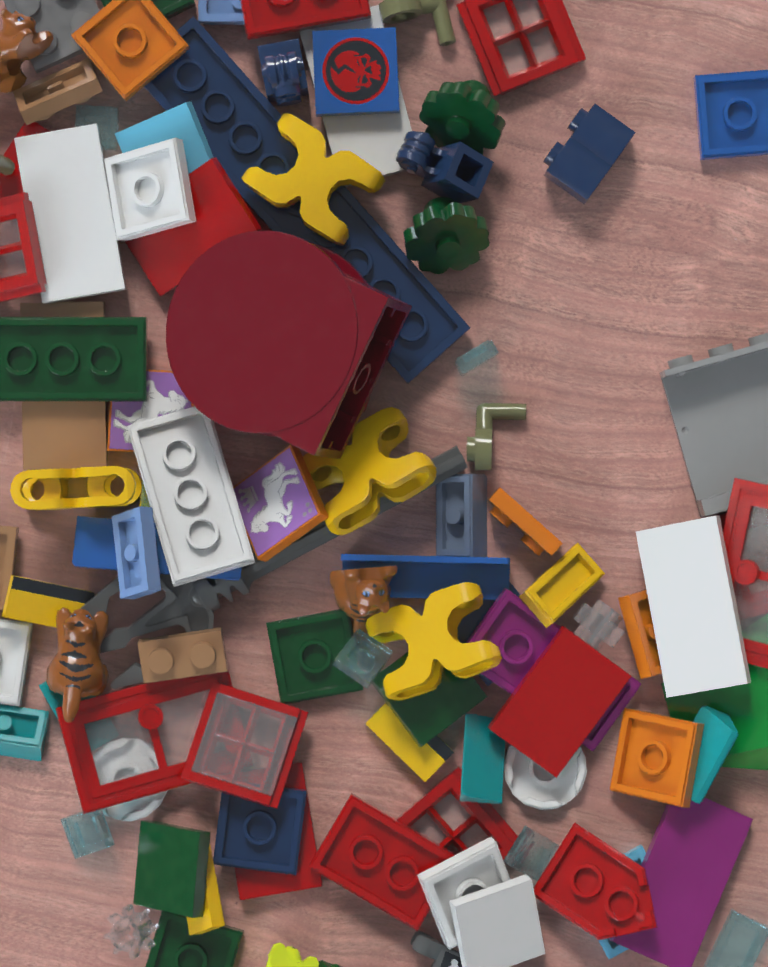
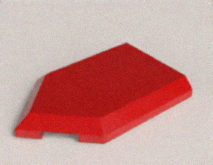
(597, 887)

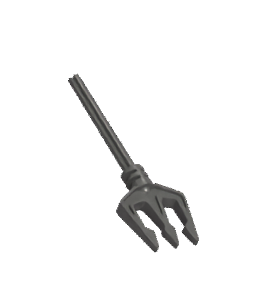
(195, 602)

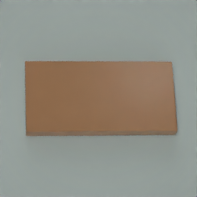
(64, 432)

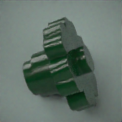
(464, 115)
(446, 236)

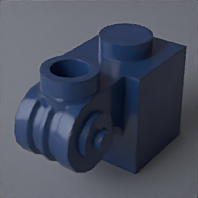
(283, 72)
(446, 171)

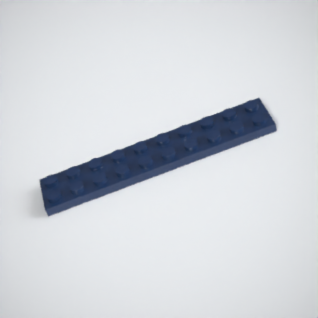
(245, 134)

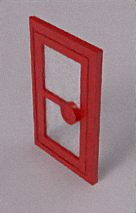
(747, 554)
(135, 739)

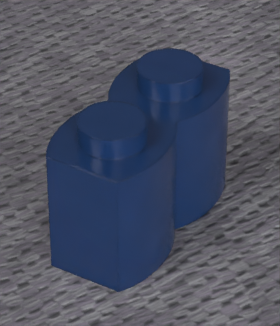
(588, 153)

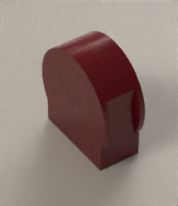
(280, 339)

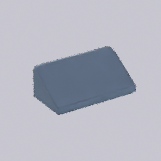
(462, 516)

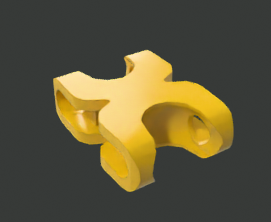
(313, 179)
(369, 472)
(75, 488)
(433, 641)

